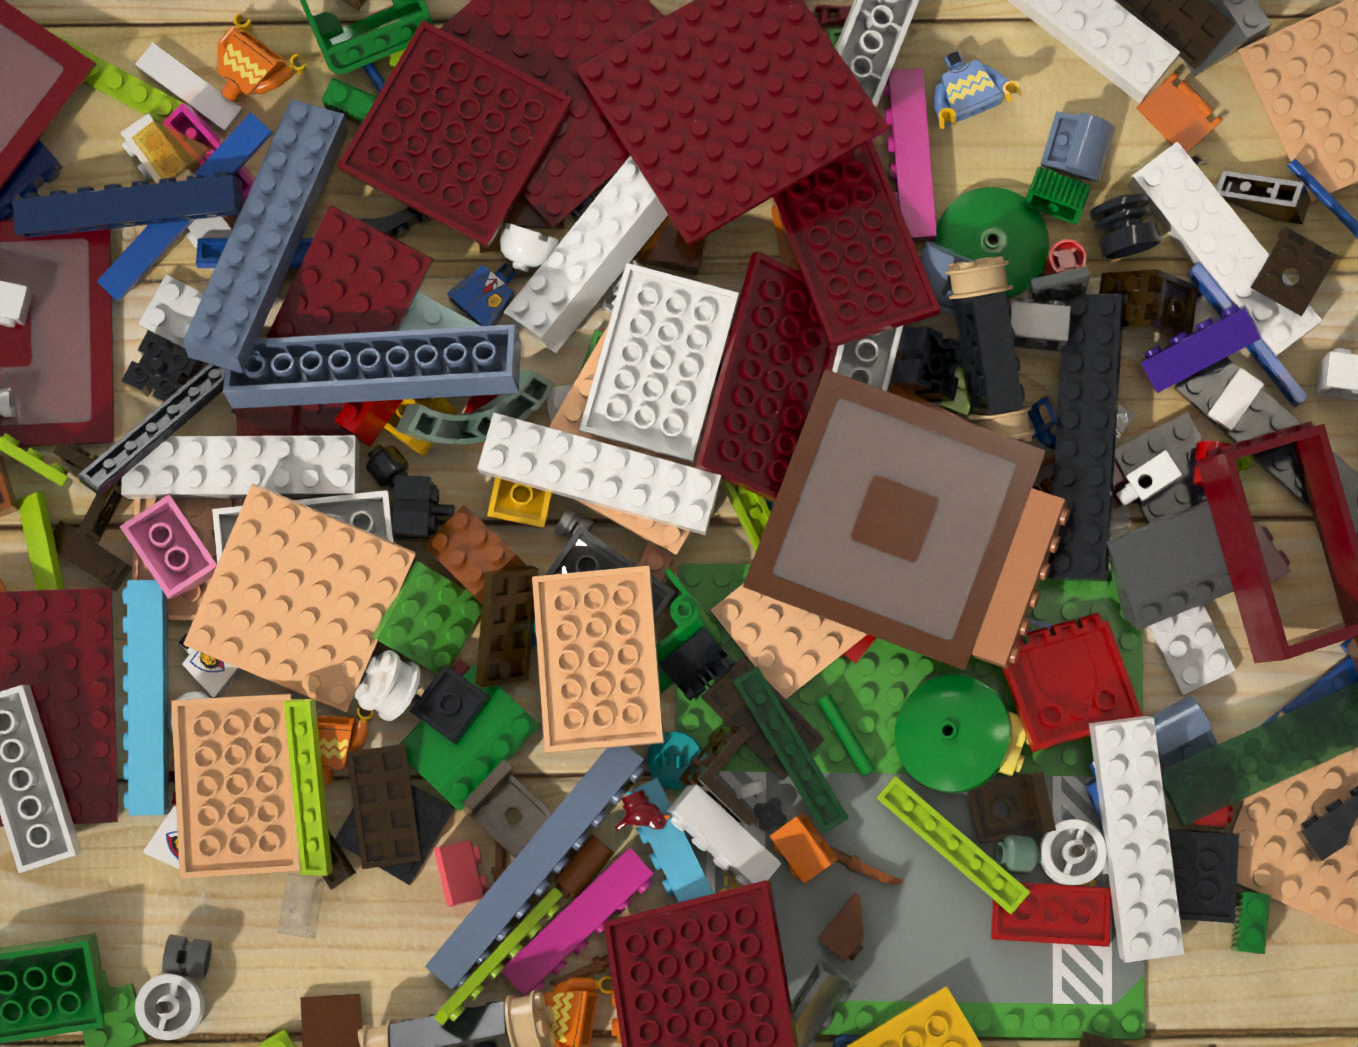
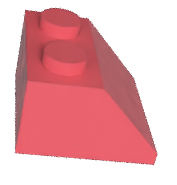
(460, 873)

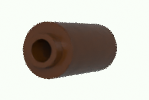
(583, 867)

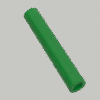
(846, 734)

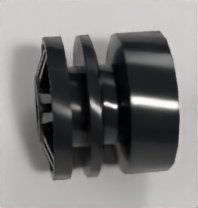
(1123, 221)

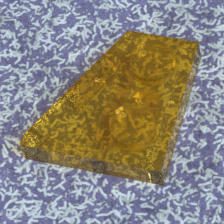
(168, 150)

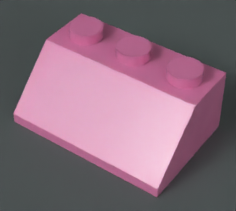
(169, 547)

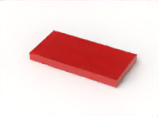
(1057, 916)

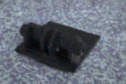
(697, 664)

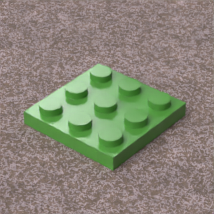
(428, 619)

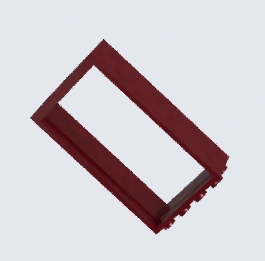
(1244, 553)

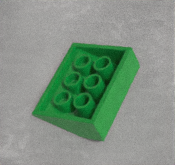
(491, 738)
(50, 988)

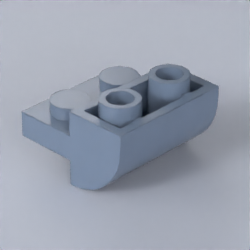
(1078, 145)
(935, 262)
(1182, 731)

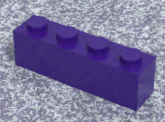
(1200, 348)

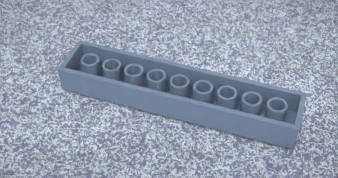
(265, 236)
(378, 367)
(535, 864)

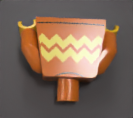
(250, 63)
(340, 736)
(574, 1010)

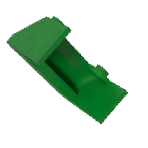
(368, 38)
(690, 619)

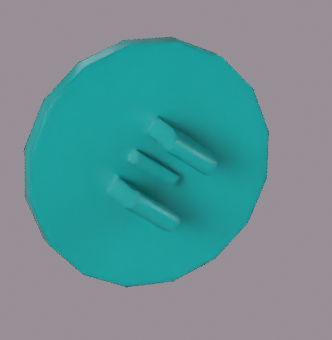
(671, 759)

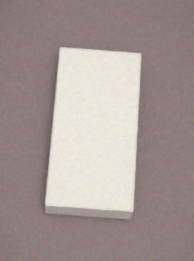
(1235, 399)

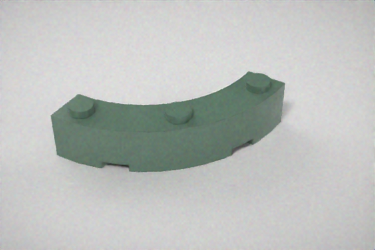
(473, 426)

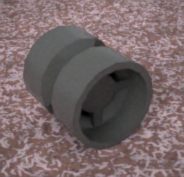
(197, 956)

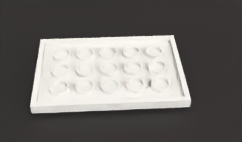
(659, 362)

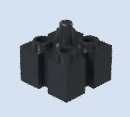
(927, 364)
(160, 368)
(416, 508)

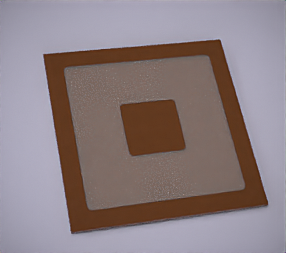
(894, 519)

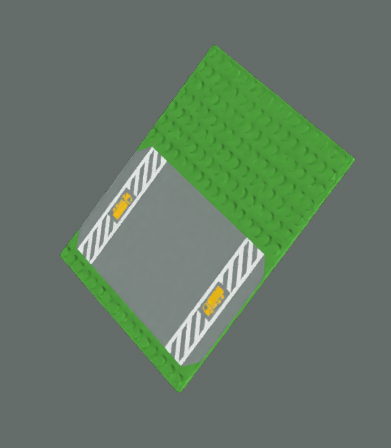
(937, 920)

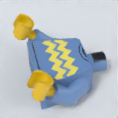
(969, 90)

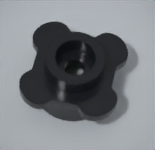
(777, 818)

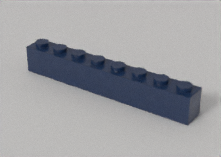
(128, 206)

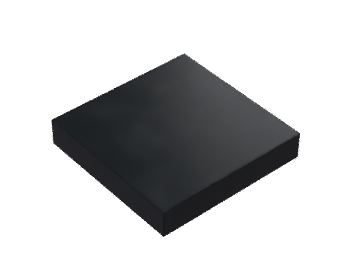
(450, 704)

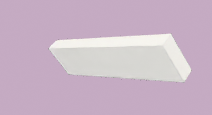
(189, 87)

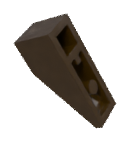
(1266, 196)
(90, 556)

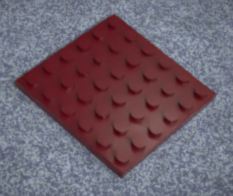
(455, 133)
(702, 973)

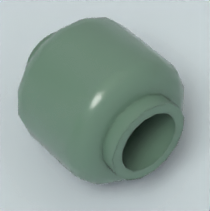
(1018, 854)

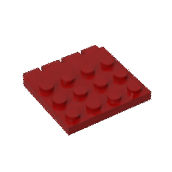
(1069, 681)

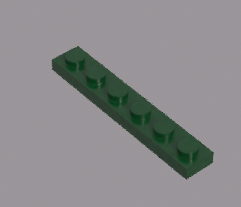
(790, 750)

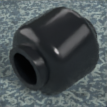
(385, 464)

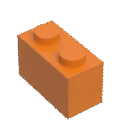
(803, 848)

